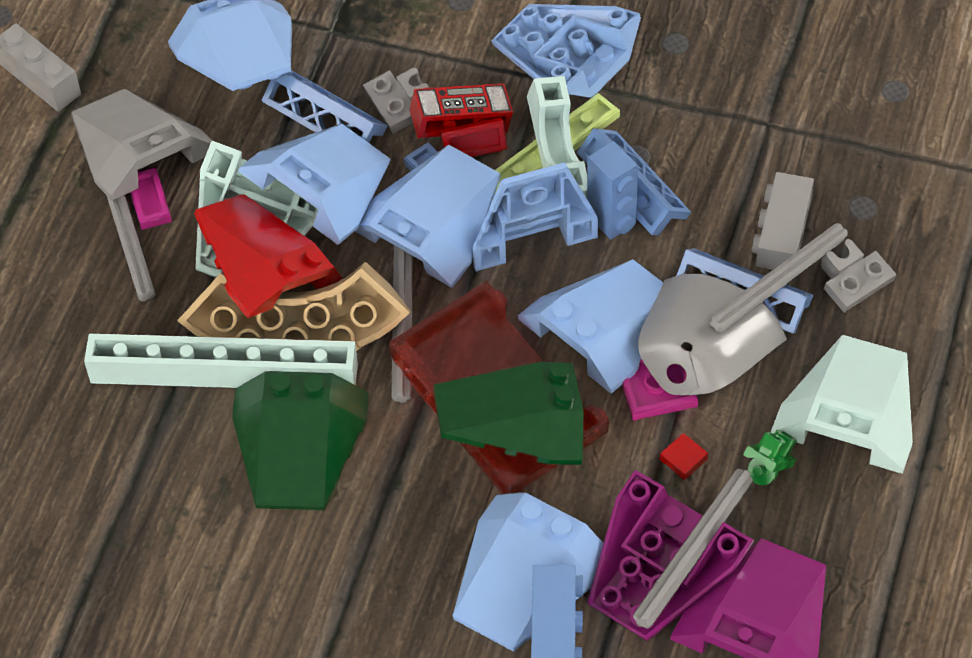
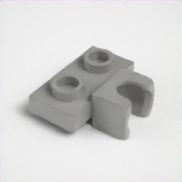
(394, 97)
(854, 276)

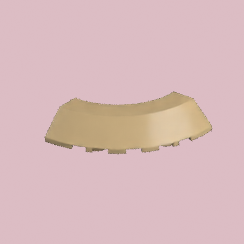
(350, 310)

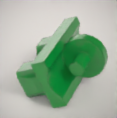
(770, 456)

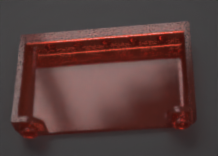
(470, 340)

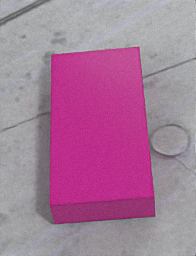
(150, 200)

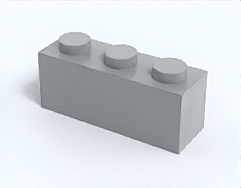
(38, 68)
(783, 219)

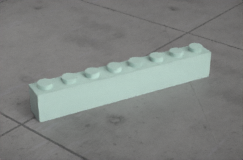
(210, 359)

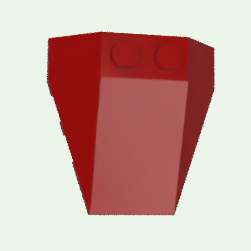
(260, 253)

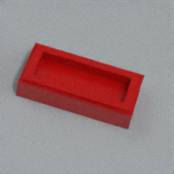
(477, 137)

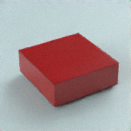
(683, 456)

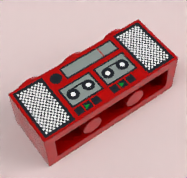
(456, 106)

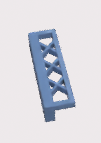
(320, 98)
(654, 198)
(747, 278)

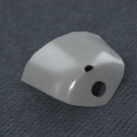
(716, 358)

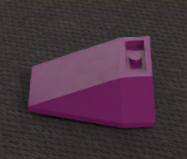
(639, 545)
(761, 608)

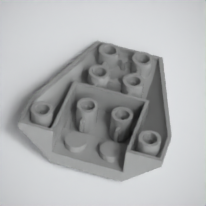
(128, 134)

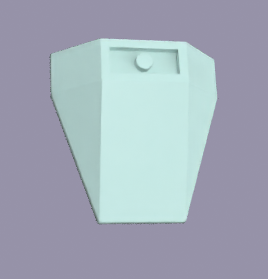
(855, 397)

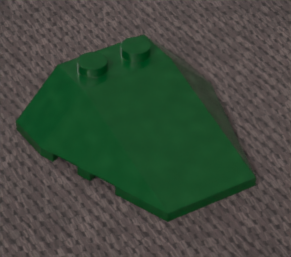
(516, 408)
(297, 435)

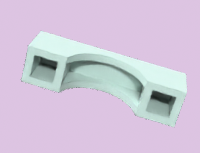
(550, 114)

